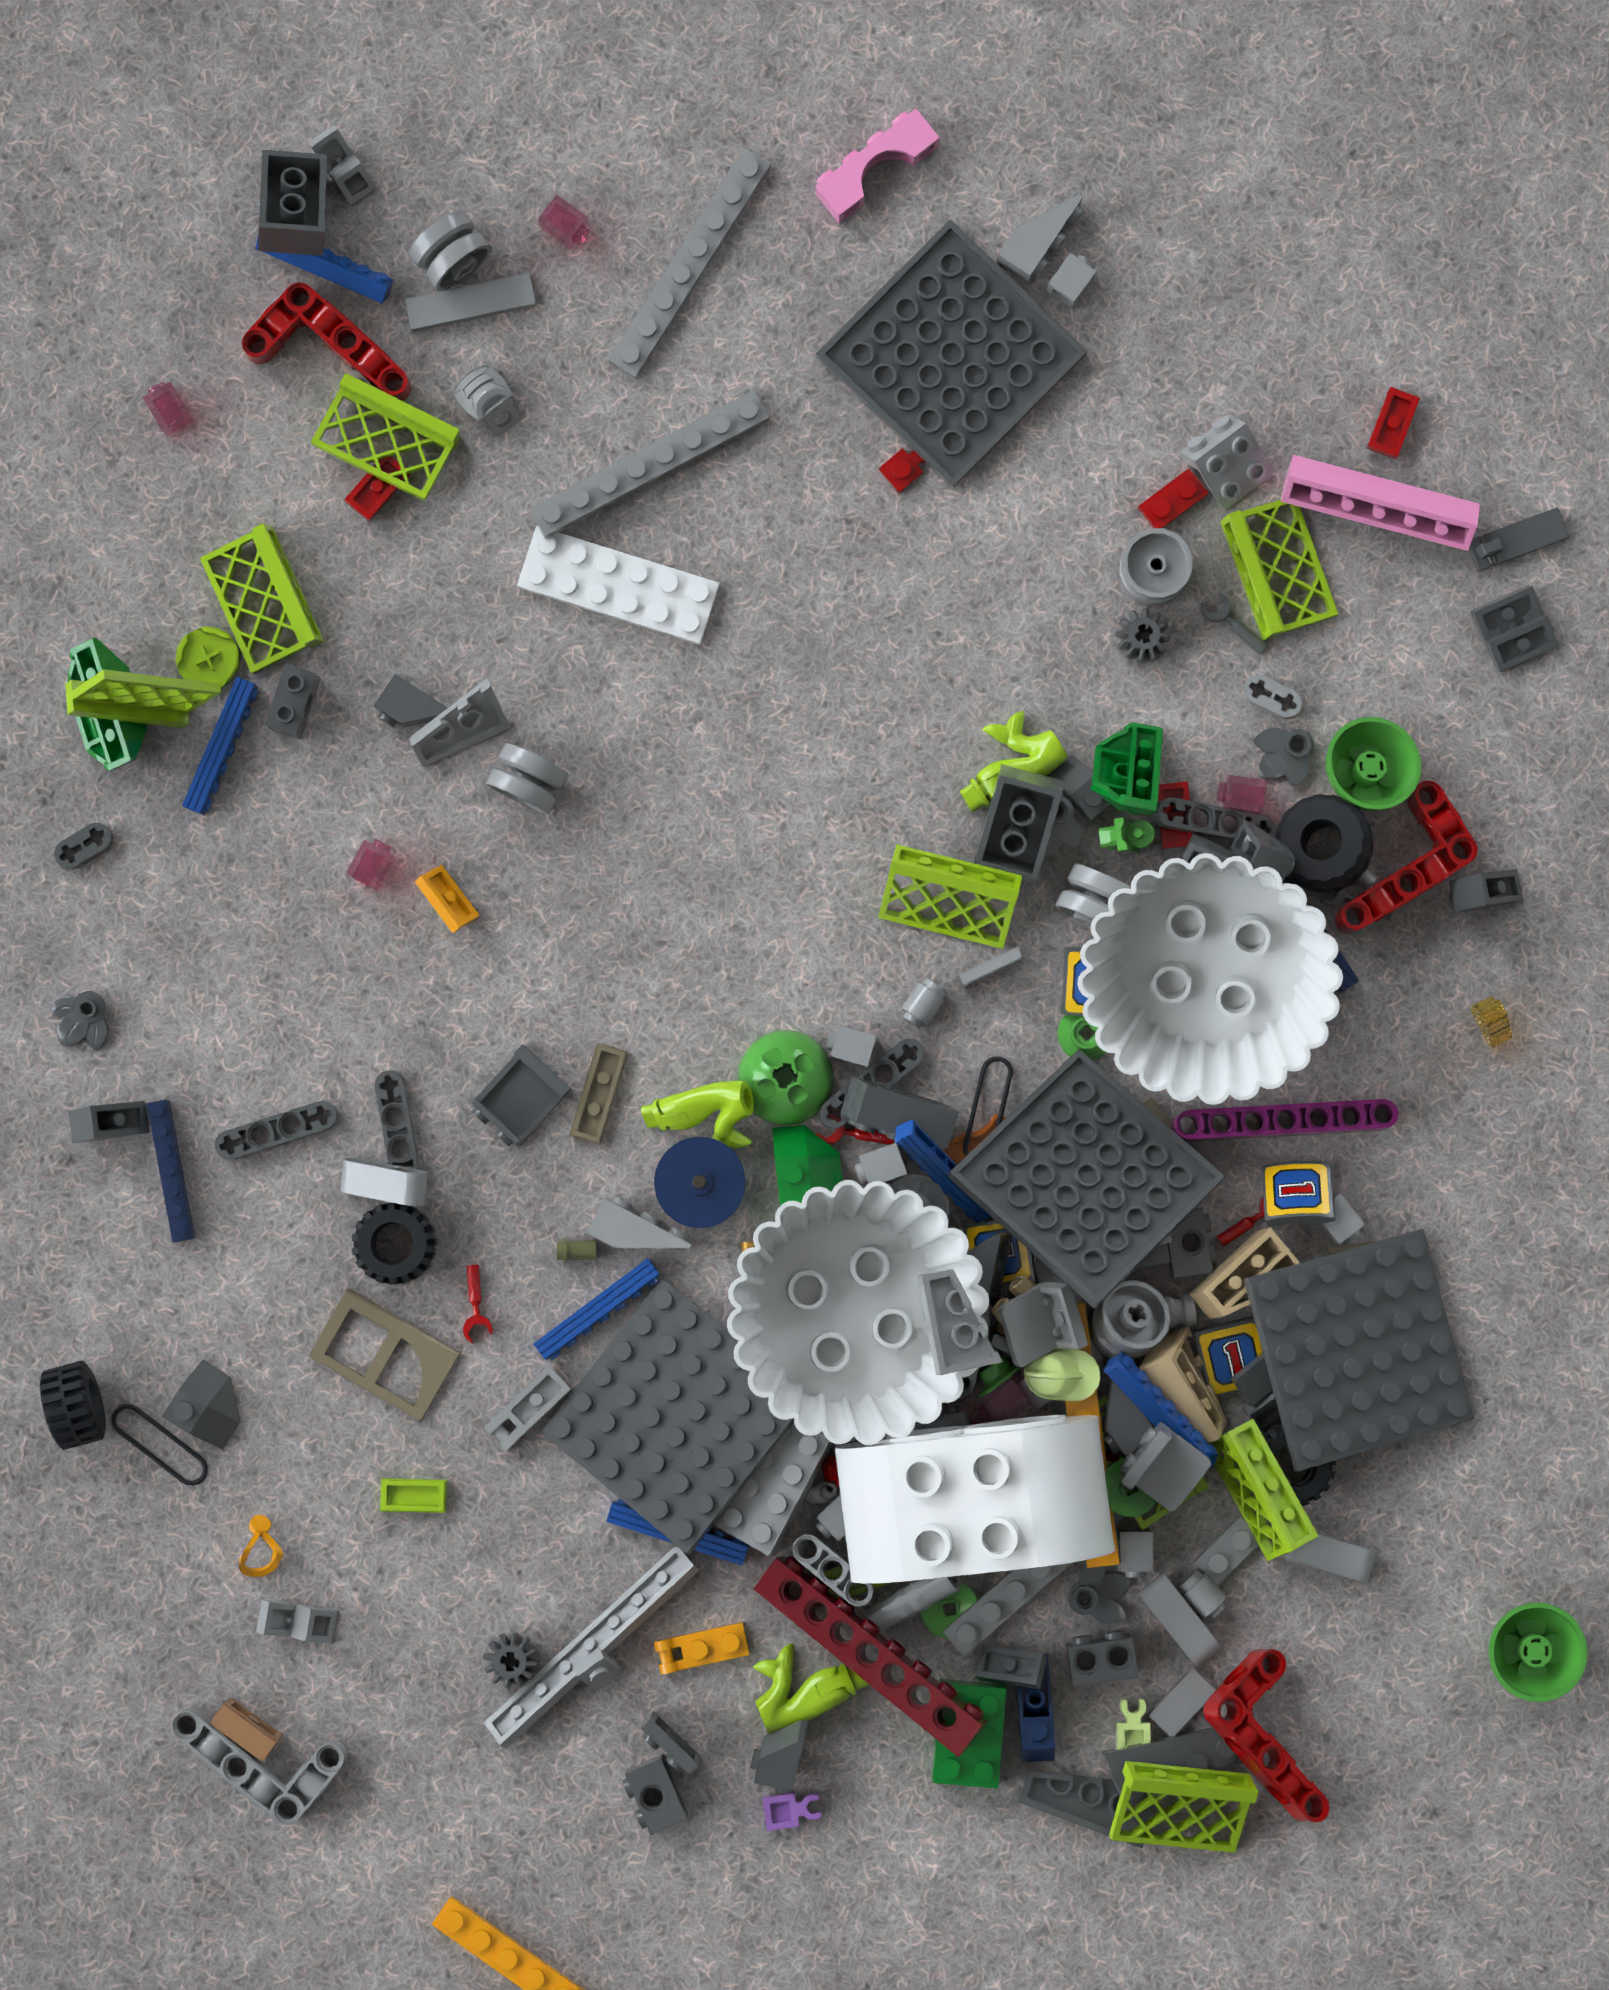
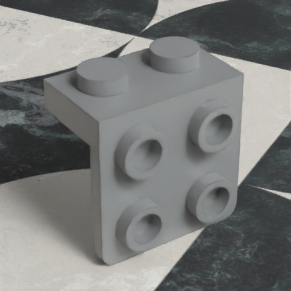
(1228, 460)
(1041, 1322)
(1164, 1467)

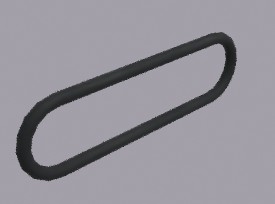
(977, 1095)
(167, 1433)

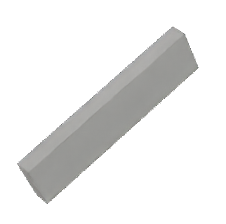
(470, 302)

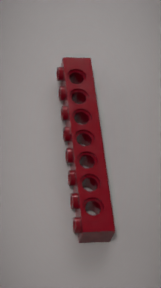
(775, 1589)

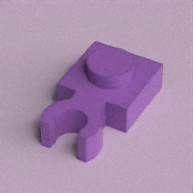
(784, 1811)

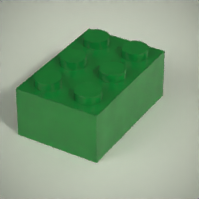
(982, 1760)

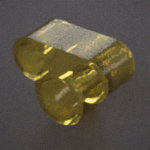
(1492, 1021)

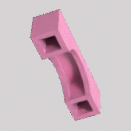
(907, 140)

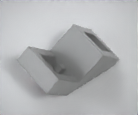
(343, 165)
(296, 1621)

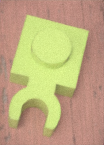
(1132, 1730)

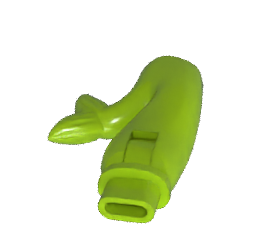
(1044, 756)
(695, 1105)
(815, 1696)

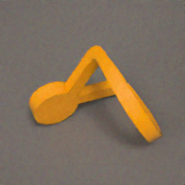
(260, 1526)

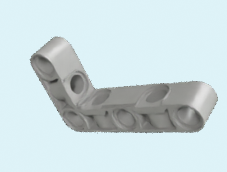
(258, 1782)

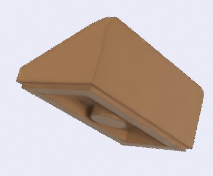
(246, 1729)

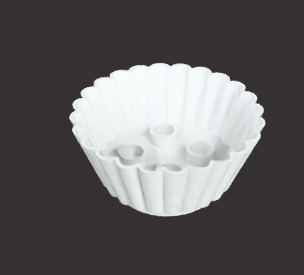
(1210, 978)
(838, 1313)

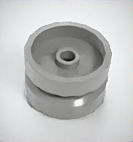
(450, 250)
(1152, 585)
(525, 782)
(1094, 894)
(1129, 1320)

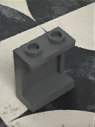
(520, 1097)

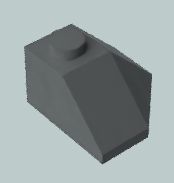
(205, 1406)

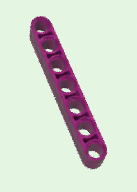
(1299, 1115)

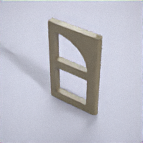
(434, 1356)

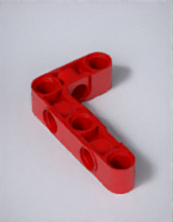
(284, 318)
(1445, 830)
(1250, 1741)

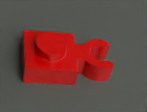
(902, 469)

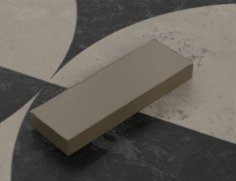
(598, 1093)

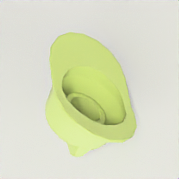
(1063, 1375)

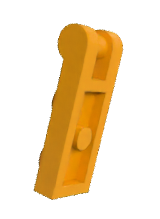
(702, 1647)

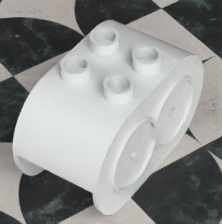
(975, 1499)

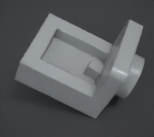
(597, 1669)

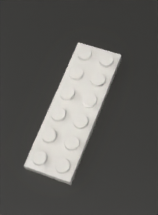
(618, 585)

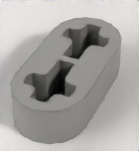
(1276, 690)

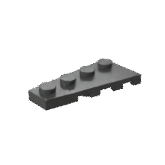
(1195, 1750)
(1078, 1799)

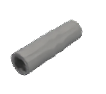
(911, 1600)

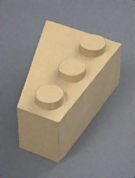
(1225, 1287)
(1178, 1376)

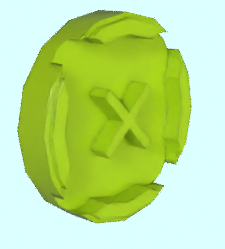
(208, 656)

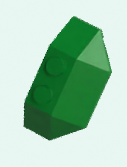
(108, 741)
(1129, 768)
(803, 1162)

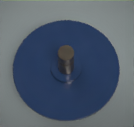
(699, 1182)

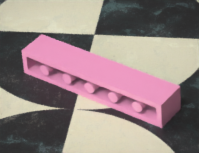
(1380, 502)

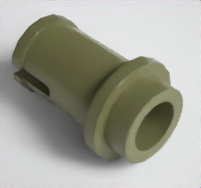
(576, 1250)

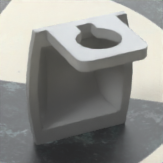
(482, 394)

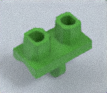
(1127, 835)

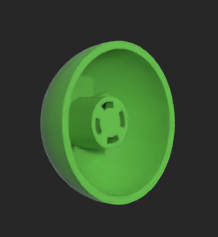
(1381, 752)
(804, 1092)
(1550, 1665)

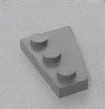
(461, 725)
(953, 1329)

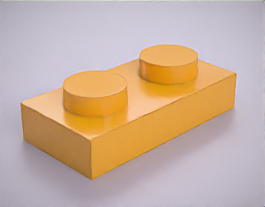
(447, 898)

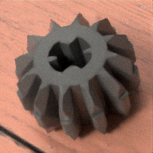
(1131, 630)
(520, 1654)

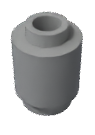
(923, 1003)
(1203, 1594)

